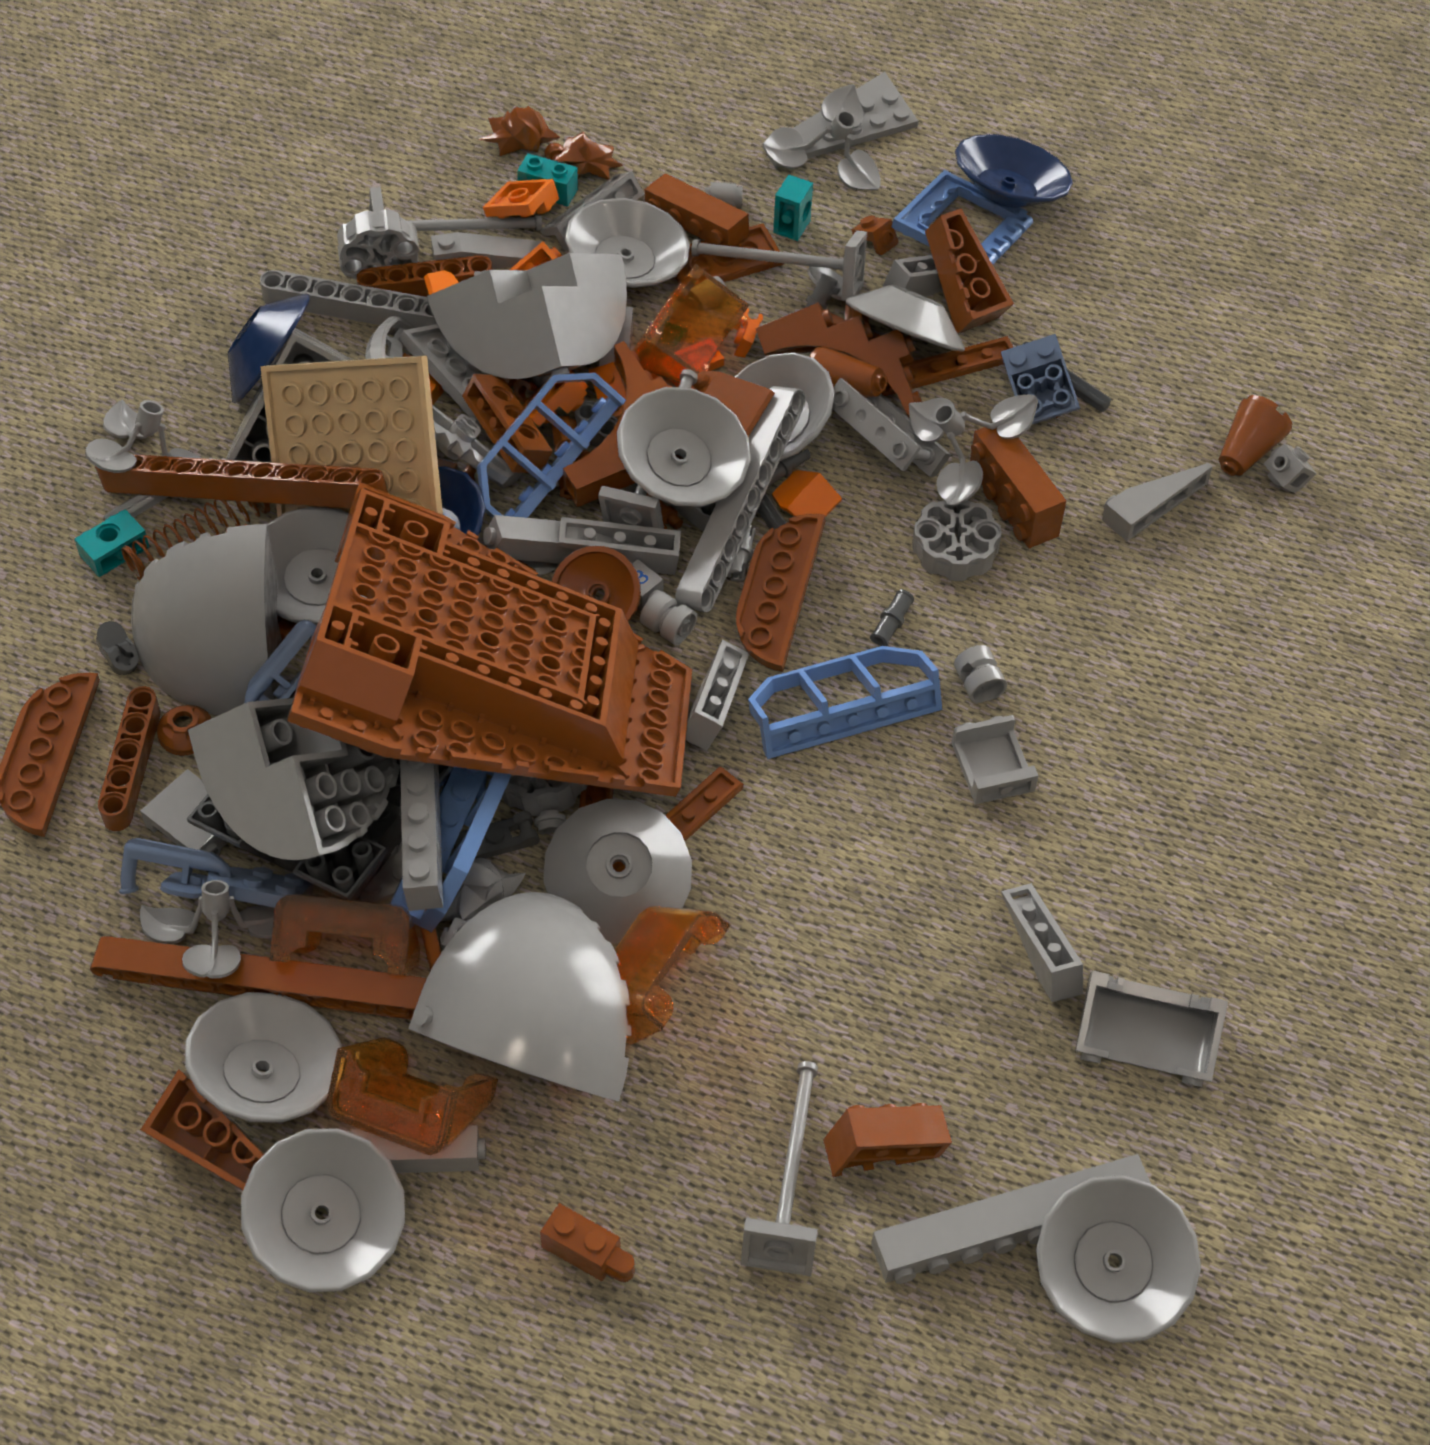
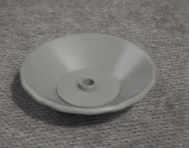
(646, 236)
(909, 314)
(802, 373)
(685, 425)
(302, 547)
(612, 831)
(268, 1035)
(330, 1173)
(1154, 1253)

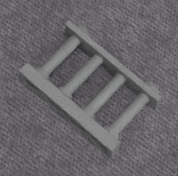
(887, 429)

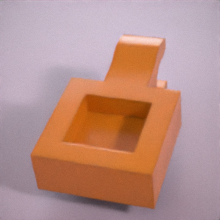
(746, 335)

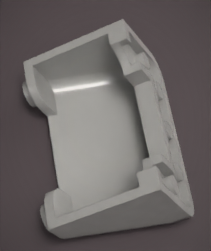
(1151, 1027)

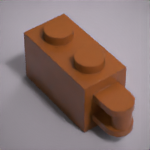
(586, 1245)

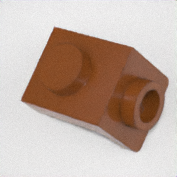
(879, 232)

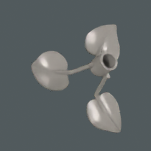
(845, 113)
(935, 416)
(125, 423)
(203, 960)

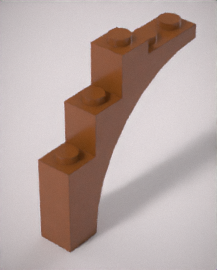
(811, 329)
(602, 465)

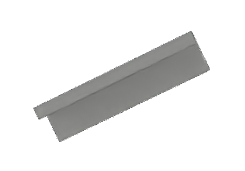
(619, 186)

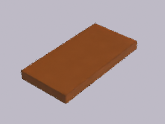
(733, 268)

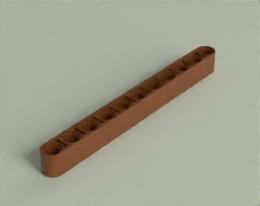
(242, 480)
(308, 982)

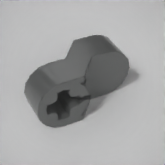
(117, 648)

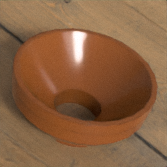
(175, 738)

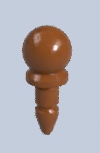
(553, 150)

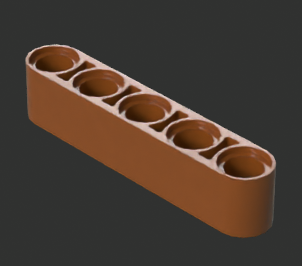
(410, 277)
(122, 768)

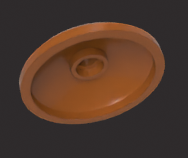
(601, 569)

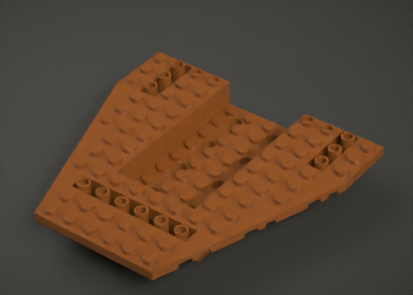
(446, 698)

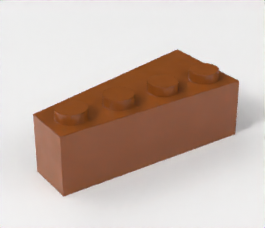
(966, 273)
(202, 1132)

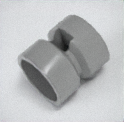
(664, 616)
(980, 674)

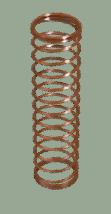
(128, 552)

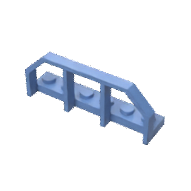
(566, 453)
(850, 717)
(455, 805)

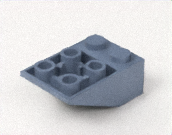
(1041, 371)

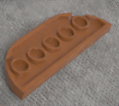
(777, 588)
(43, 750)

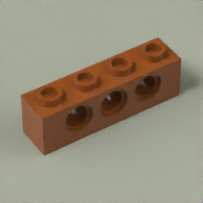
(496, 410)

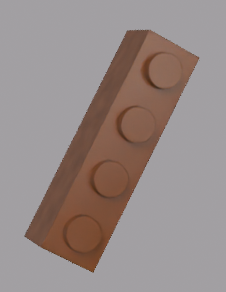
(698, 211)

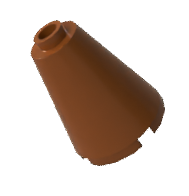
(862, 376)
(1253, 434)

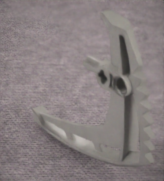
(453, 438)

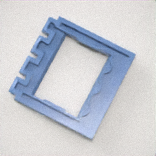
(940, 193)

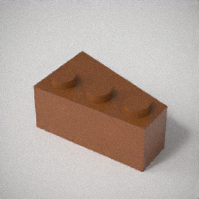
(886, 1133)

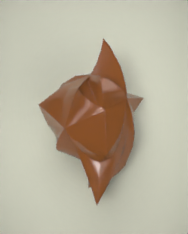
(519, 130)
(588, 156)

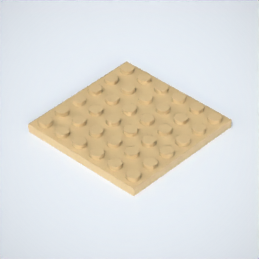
(359, 418)

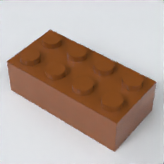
(1018, 487)

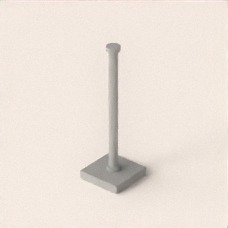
(376, 205)
(851, 265)
(636, 507)
(778, 1243)

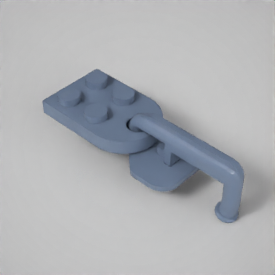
(277, 662)
(245, 885)

